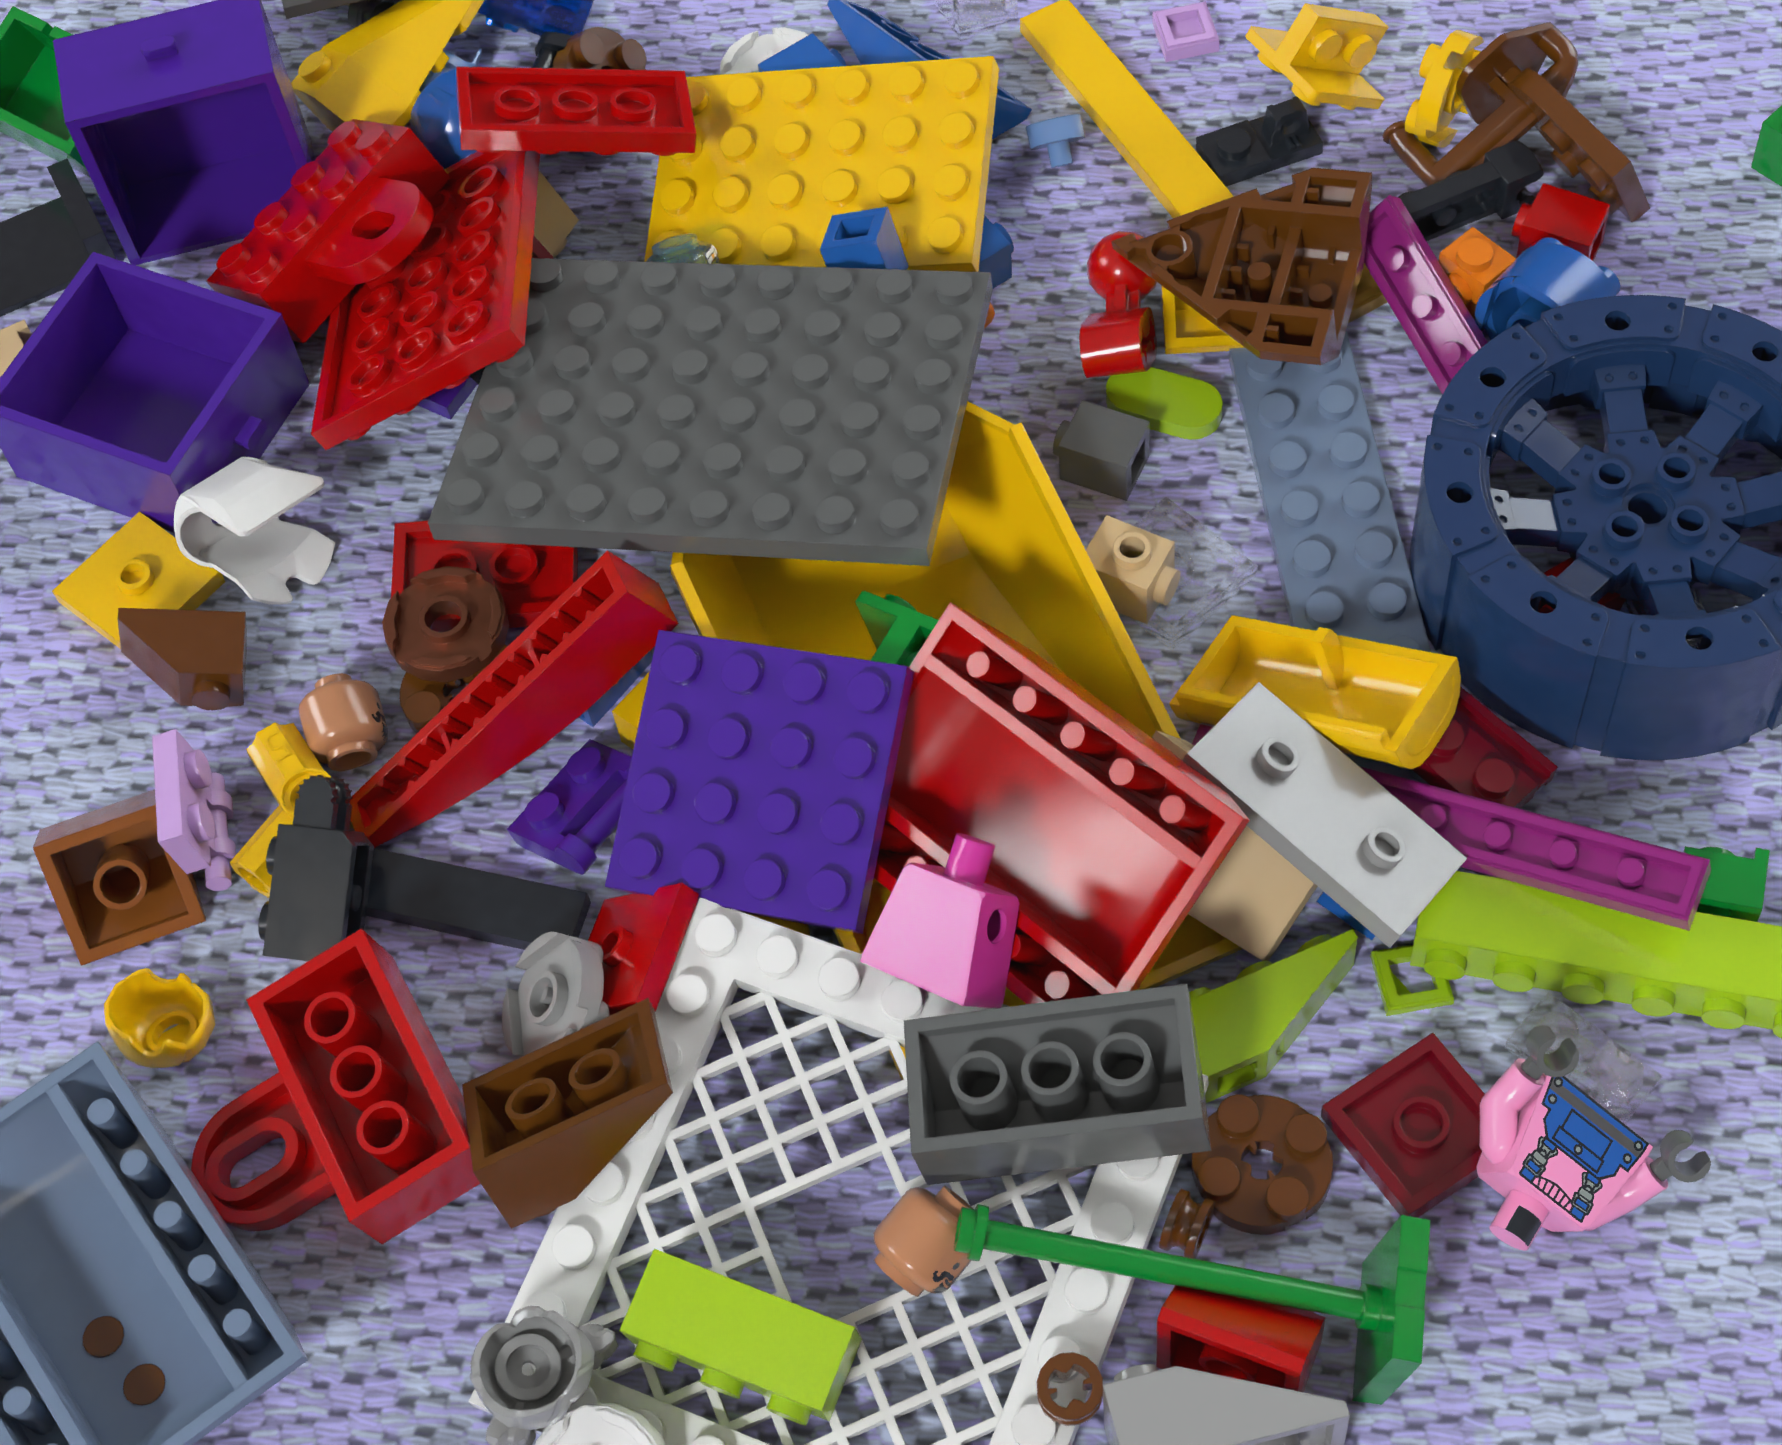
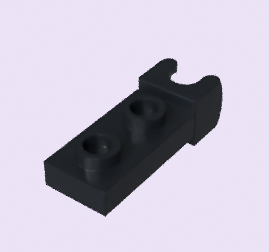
(1477, 192)

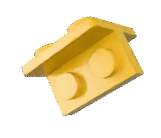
(1324, 55)

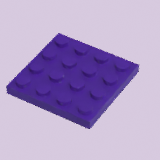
(761, 778)

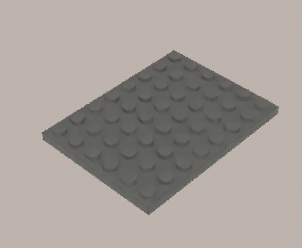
(722, 412)

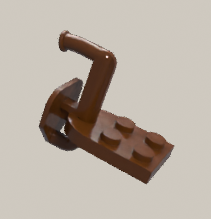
(1510, 98)

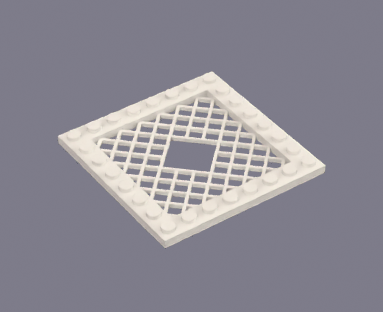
(785, 966)

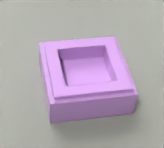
(1185, 31)

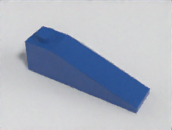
(882, 41)

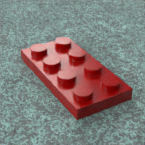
(574, 110)

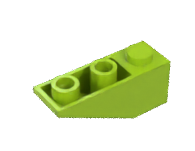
(1260, 1014)

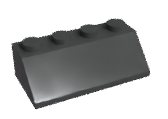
(1055, 1085)

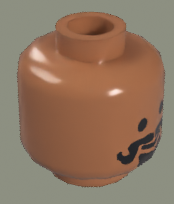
(343, 722)
(919, 1241)

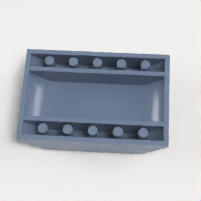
(119, 1227)

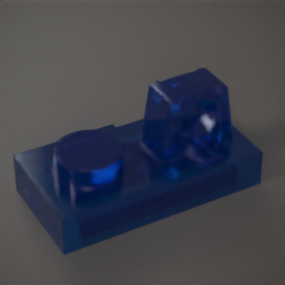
(538, 15)

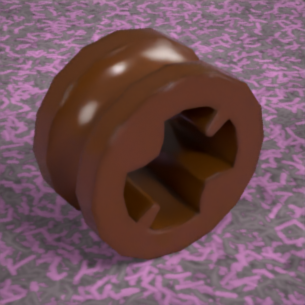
(1187, 1224)
(1062, 1367)

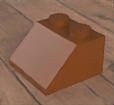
(116, 879)

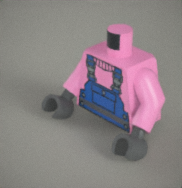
(1564, 1154)

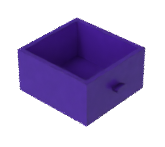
(183, 124)
(144, 389)

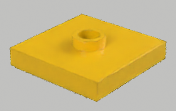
(135, 570)

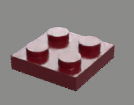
(1412, 1126)

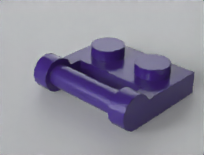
(576, 808)

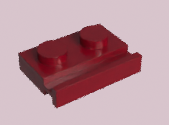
(1486, 758)

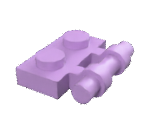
(192, 810)

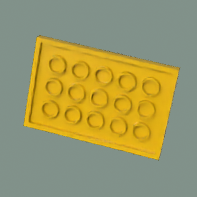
(830, 141)

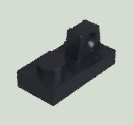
(1261, 144)

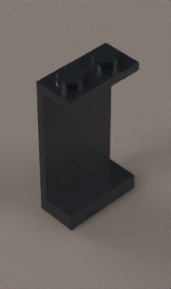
(48, 243)

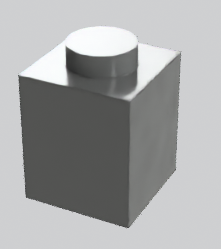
(1102, 449)

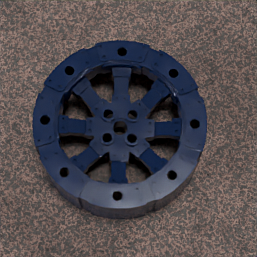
(1583, 668)

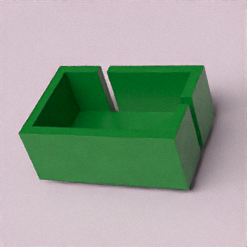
(31, 89)

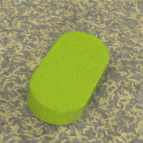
(1167, 400)

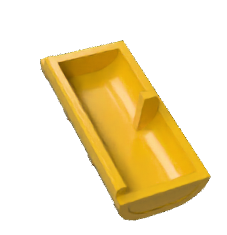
(1353, 691)

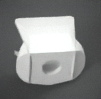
(249, 538)

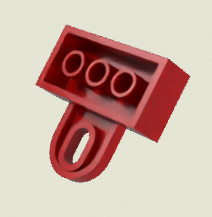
(336, 225)
(354, 1098)

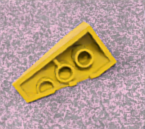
(382, 62)

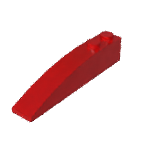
(520, 698)

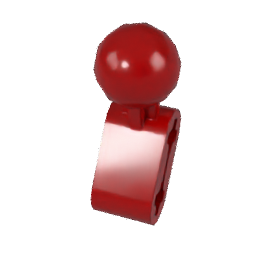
(1125, 334)

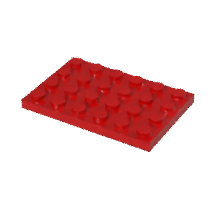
(439, 310)

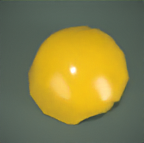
(146, 1006)

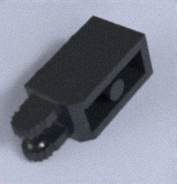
(316, 874)

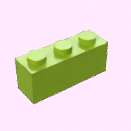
(740, 1338)

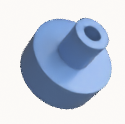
(1055, 136)

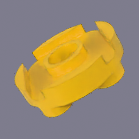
(1439, 100)

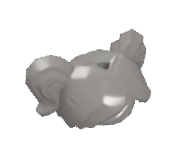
(563, 1365)

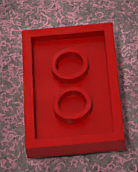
(524, 574)

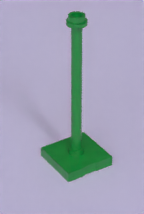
(1385, 1308)

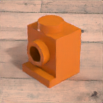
(1474, 265)

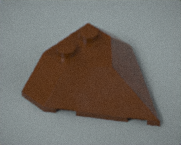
(1269, 265)

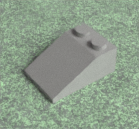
(1215, 1409)

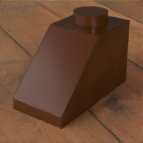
(189, 653)

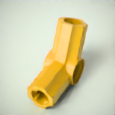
(283, 764)

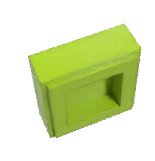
(1395, 995)

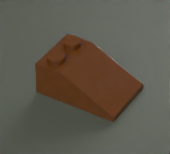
(564, 1111)

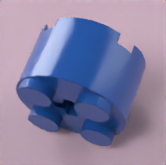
(1542, 280)

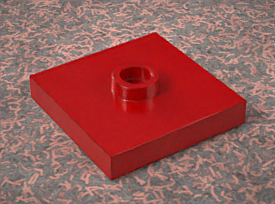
(641, 943)

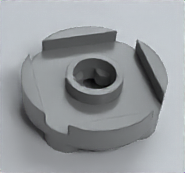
(555, 994)

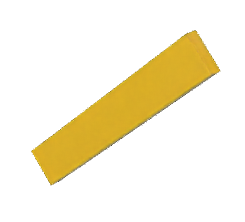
(1122, 109)

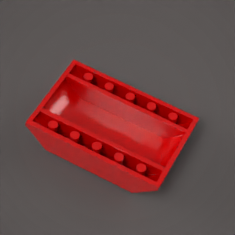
(1084, 810)

